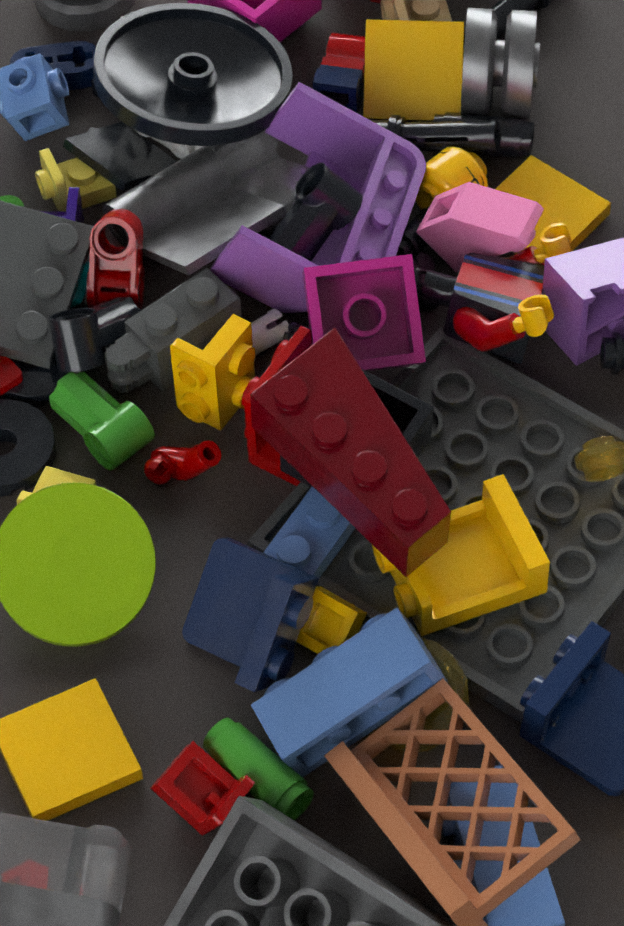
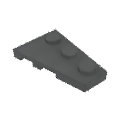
(38, 277)

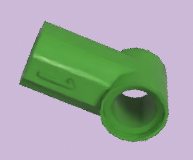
(108, 428)

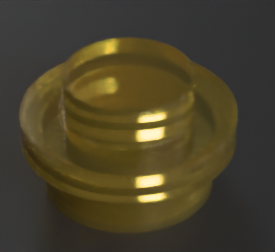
(601, 459)

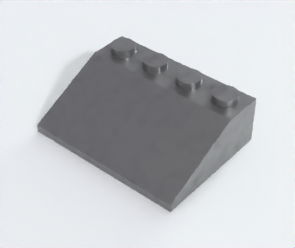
(282, 874)

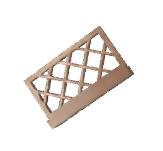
(421, 845)

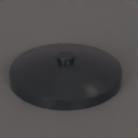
(191, 74)

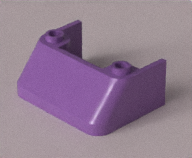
(363, 154)

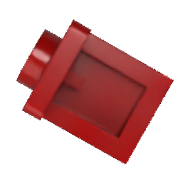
(200, 788)

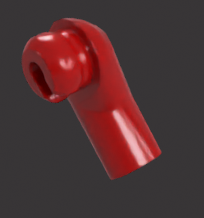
(181, 462)

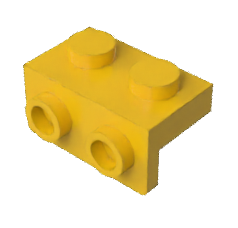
(213, 379)

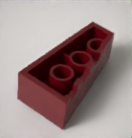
(351, 451)

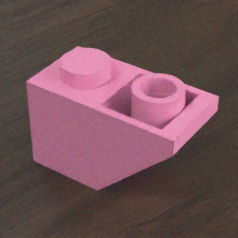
(478, 222)

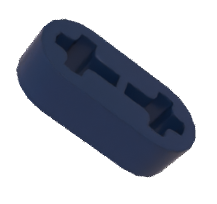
(65, 57)

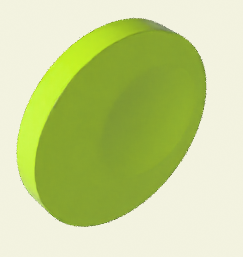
(75, 564)

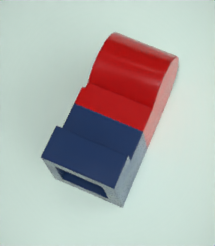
(343, 68)

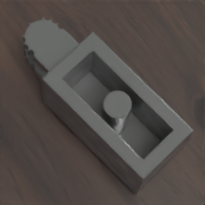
(188, 312)

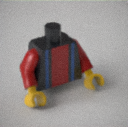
(498, 299)

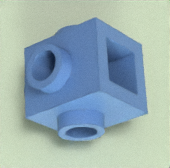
(33, 96)

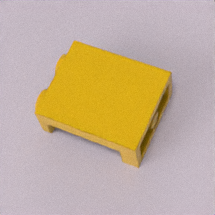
(482, 568)

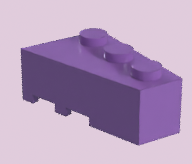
(585, 297)

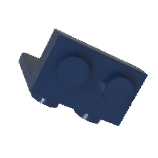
(250, 611)
(580, 711)

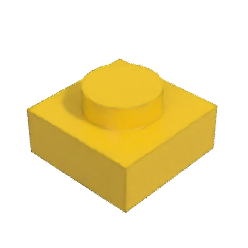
(330, 621)

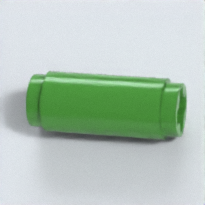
(245, 754)

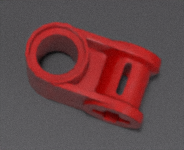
(115, 269)

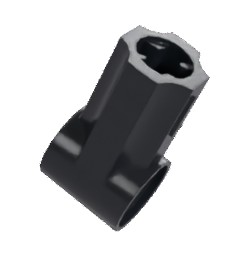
(321, 205)
(85, 333)

